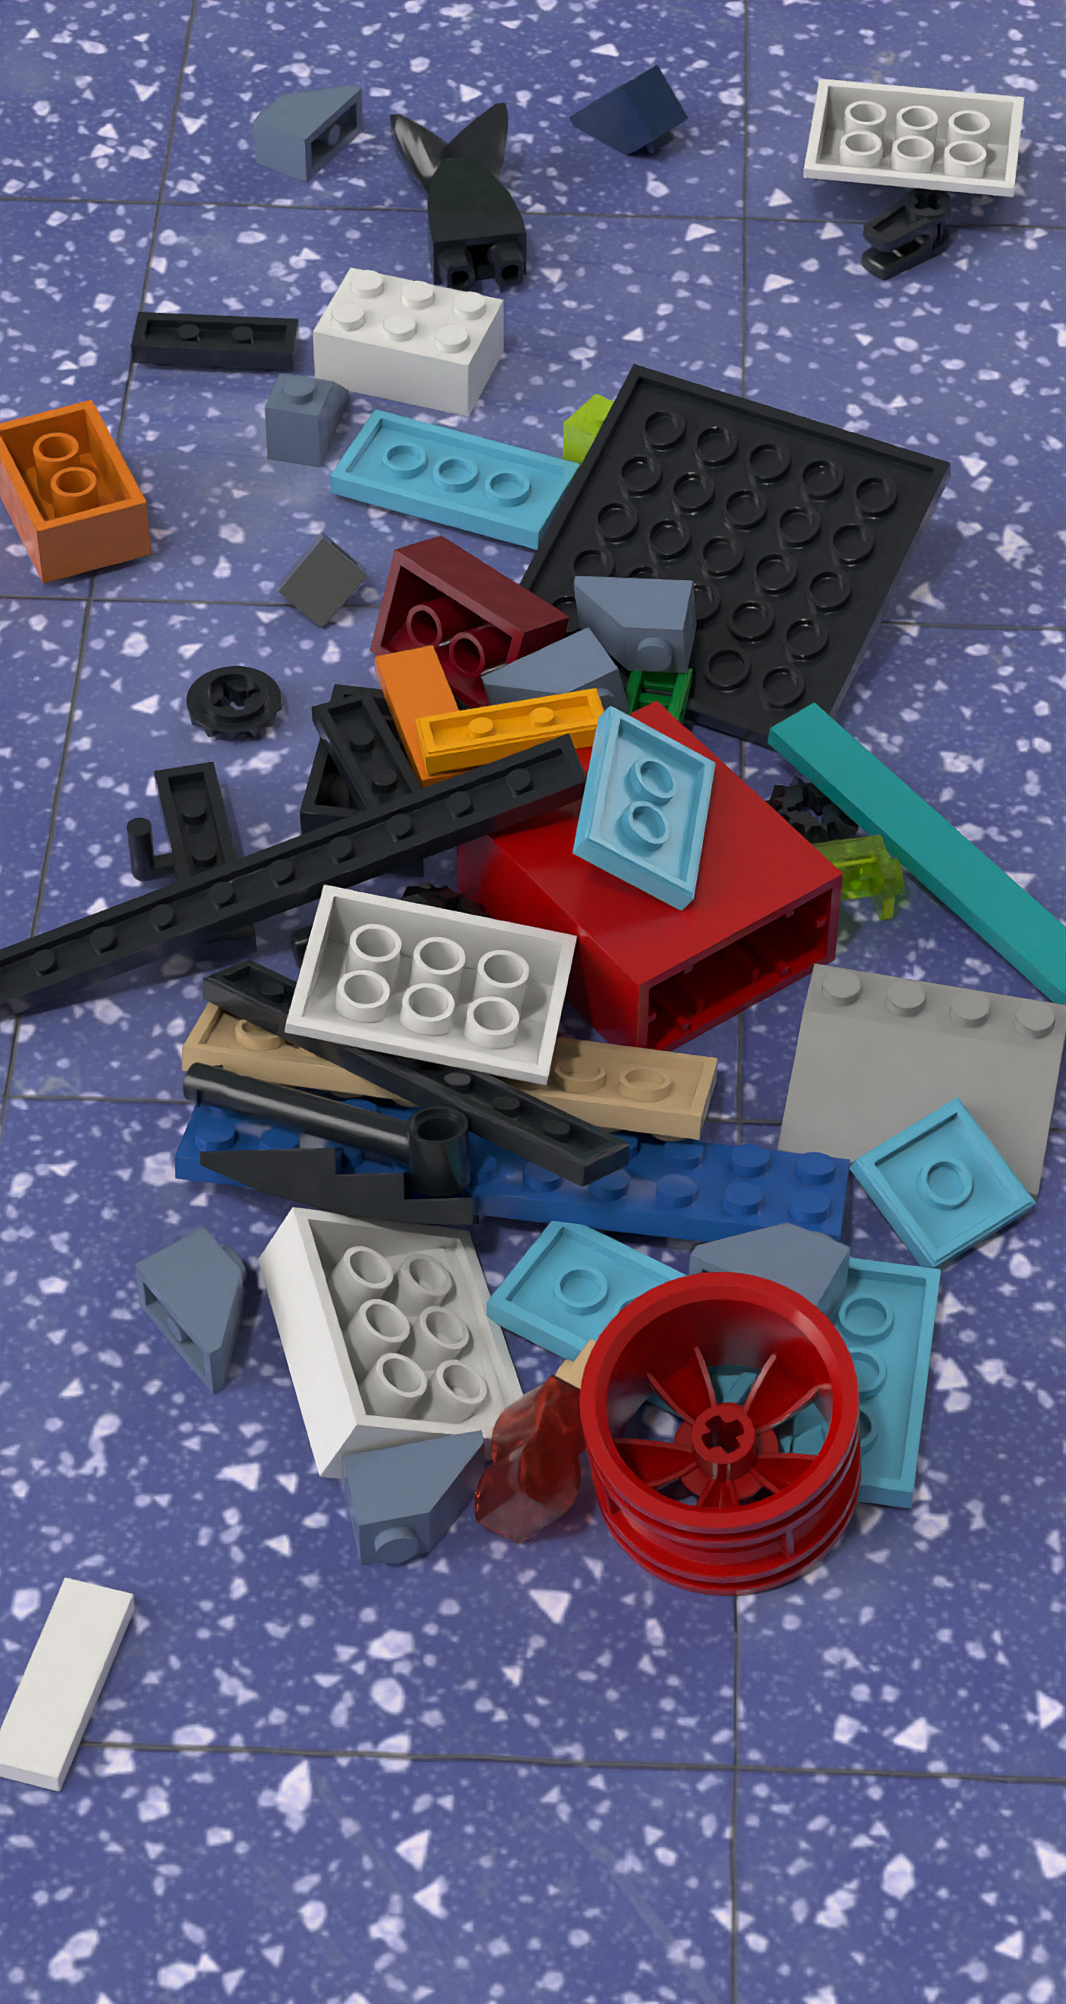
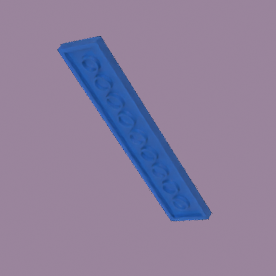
(664, 1191)

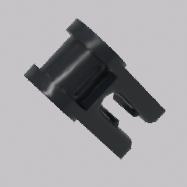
(907, 233)

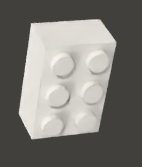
(409, 341)

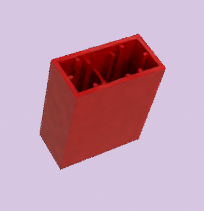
(641, 966)

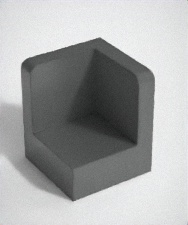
(322, 580)

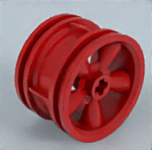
(664, 1348)

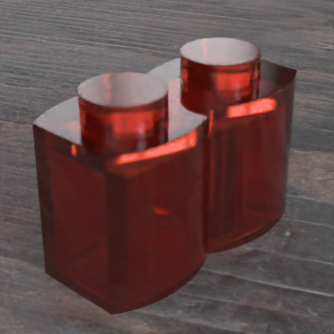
(533, 1462)

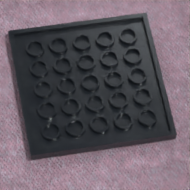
(771, 517)

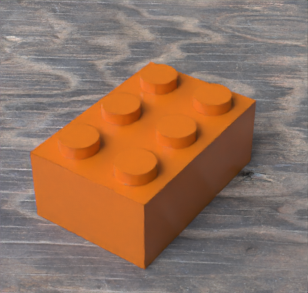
(71, 492)

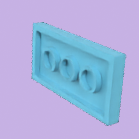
(454, 478)
(576, 1285)
(889, 1334)

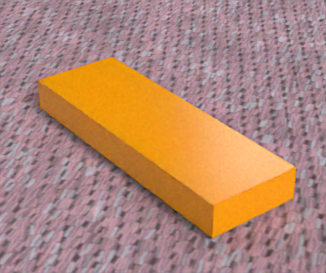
(504, 729)

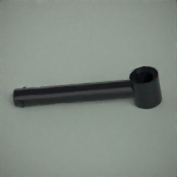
(430, 1141)

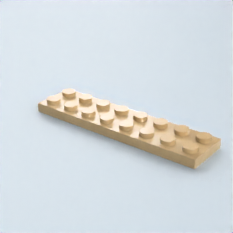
(588, 1079)

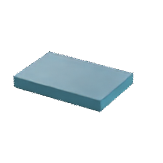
(644, 808)

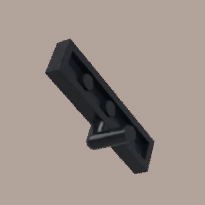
(196, 839)

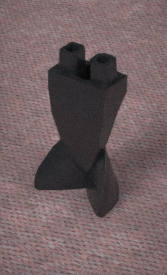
(470, 214)

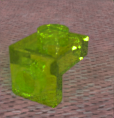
(866, 871)

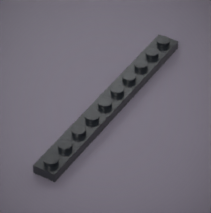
(289, 874)

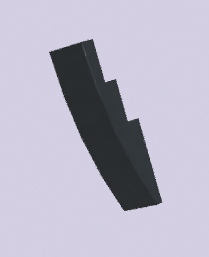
(319, 1181)

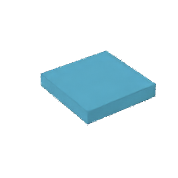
(942, 1185)

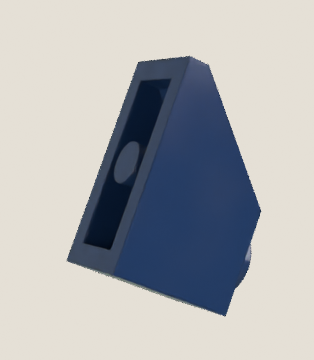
(634, 114)

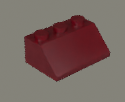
(465, 611)

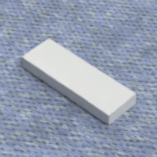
(63, 1683)

